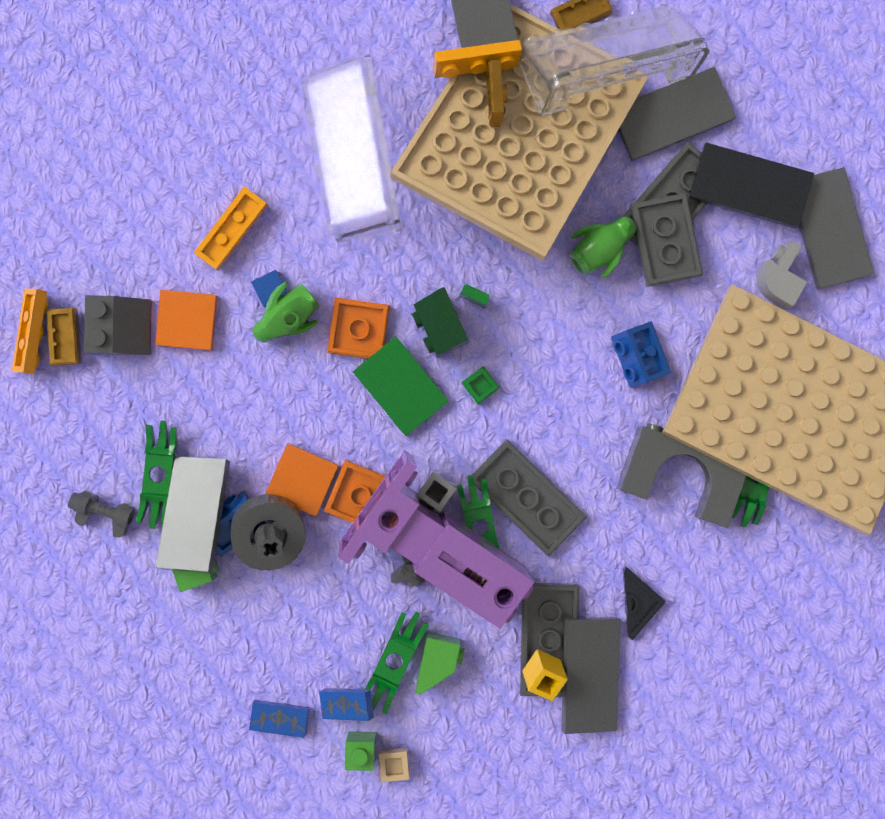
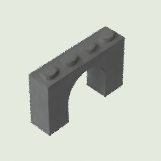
(653, 448)

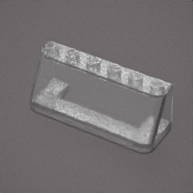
(610, 54)
(351, 150)

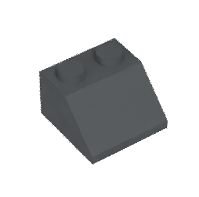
(117, 325)

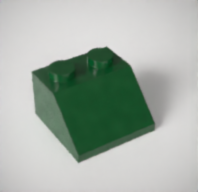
(440, 323)

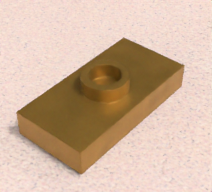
(577, 12)
(496, 93)
(63, 336)

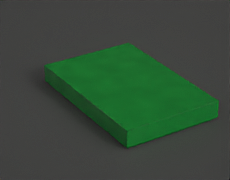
(400, 386)

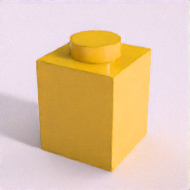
(544, 675)

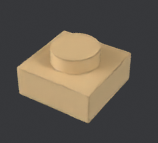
(394, 765)

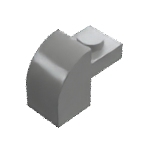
(776, 281)
(436, 492)

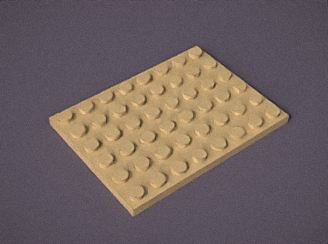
(516, 176)
(788, 409)

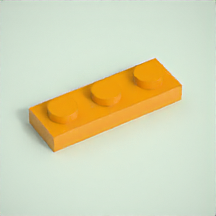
(476, 58)
(231, 228)
(29, 331)

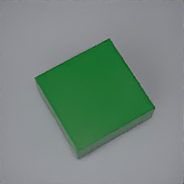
(474, 295)
(480, 385)

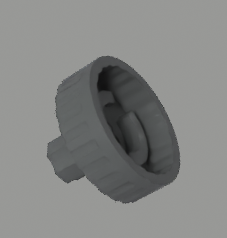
(272, 546)

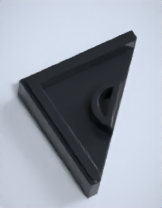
(640, 603)

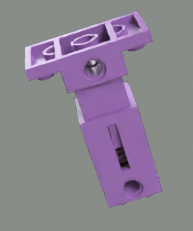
(439, 548)

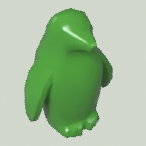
(601, 245)
(286, 313)

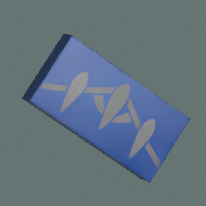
(346, 704)
(279, 718)

